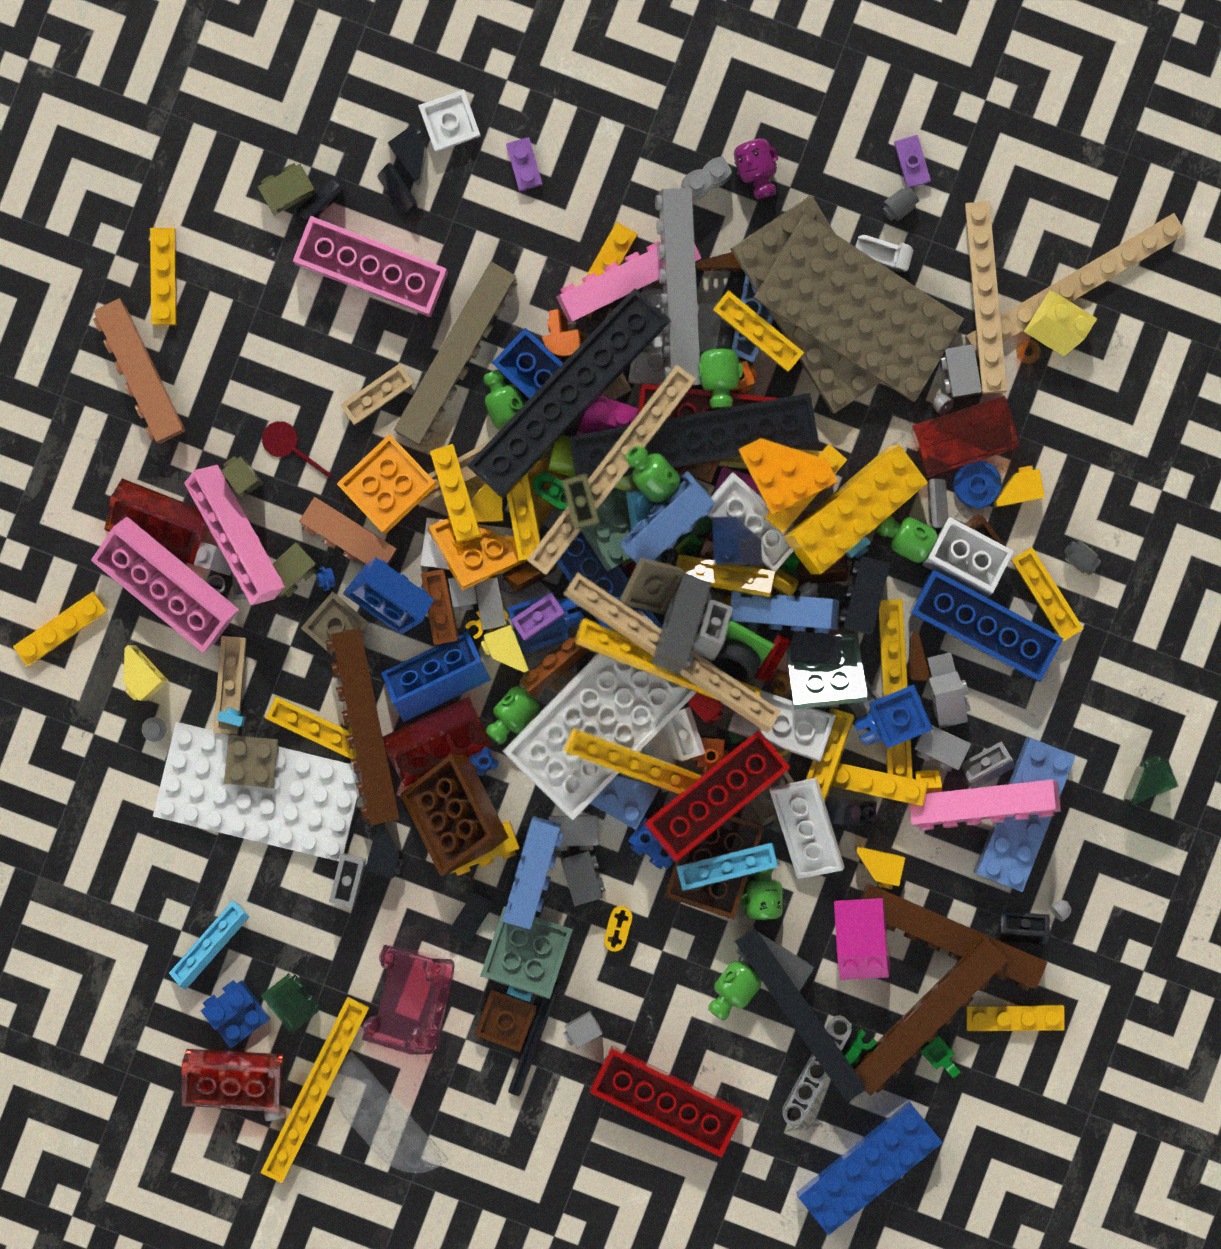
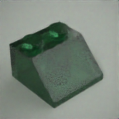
(1150, 780)
(290, 1002)

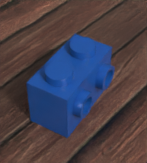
(644, 842)

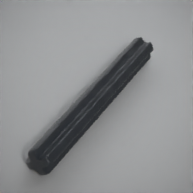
(532, 1043)

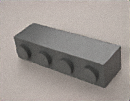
(681, 624)

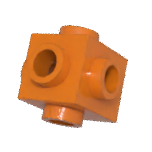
(748, 381)
(711, 744)

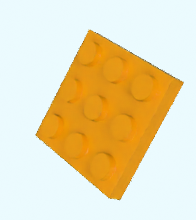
(387, 484)

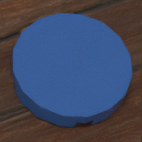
(977, 484)

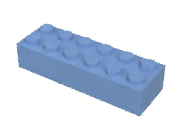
(1015, 843)

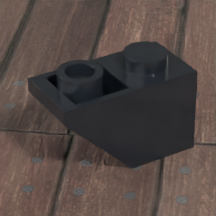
(851, 812)

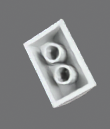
(968, 557)

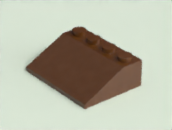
(453, 814)
(725, 895)

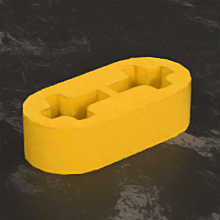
(612, 926)

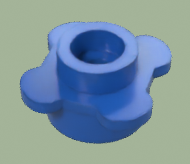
(325, 578)
(477, 761)

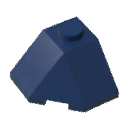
(734, 543)

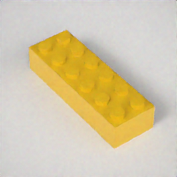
(855, 509)

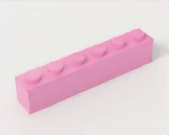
(612, 284)
(234, 535)
(987, 803)

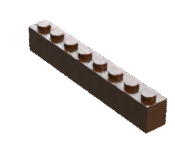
(363, 726)
(952, 936)
(930, 1013)

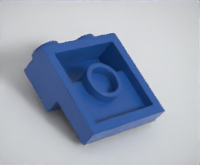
(234, 1013)

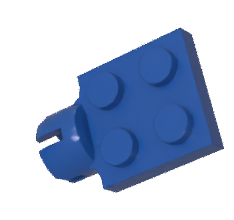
(554, 632)
(895, 718)

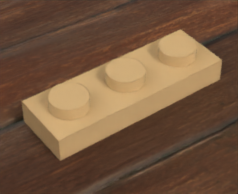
(377, 394)

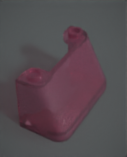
(410, 1001)

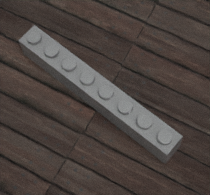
(678, 280)

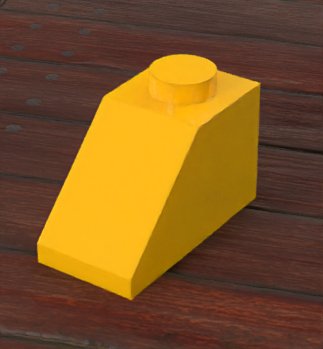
(1021, 488)
(487, 506)
(882, 866)

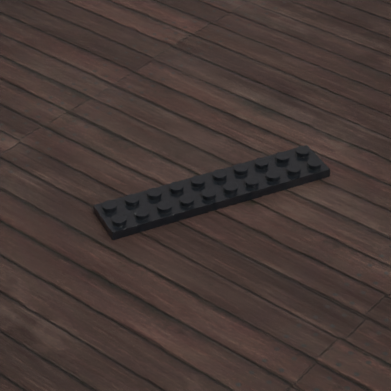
(568, 393)
(708, 434)

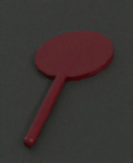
(281, 440)

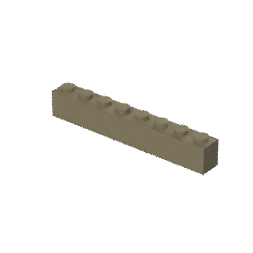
(455, 354)

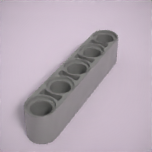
(813, 1082)

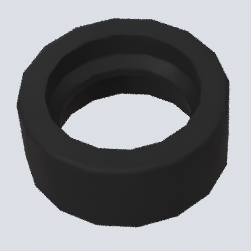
(737, 660)

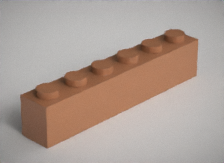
(139, 371)

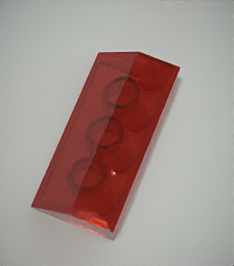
(965, 436)
(166, 519)
(433, 738)
(232, 1079)

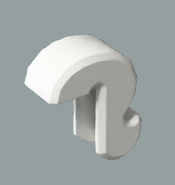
(892, 256)

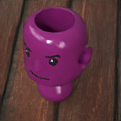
(756, 166)

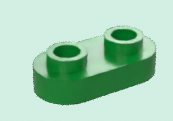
(554, 494)

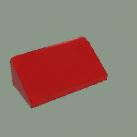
(774, 657)

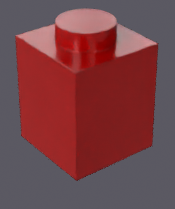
(706, 707)

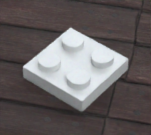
(449, 120)

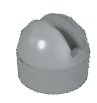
(942, 404)
(217, 580)
(1061, 910)
(273, 1115)

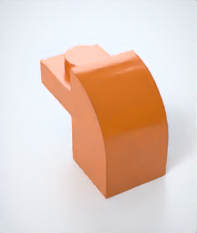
(562, 341)

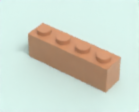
(345, 533)

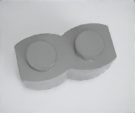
(712, 176)

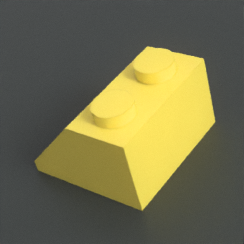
(1060, 324)
(505, 648)
(141, 675)

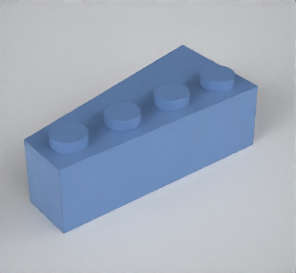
(626, 799)

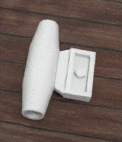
(676, 740)

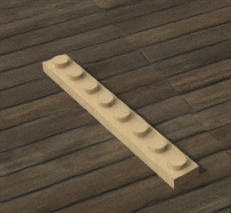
(985, 297)

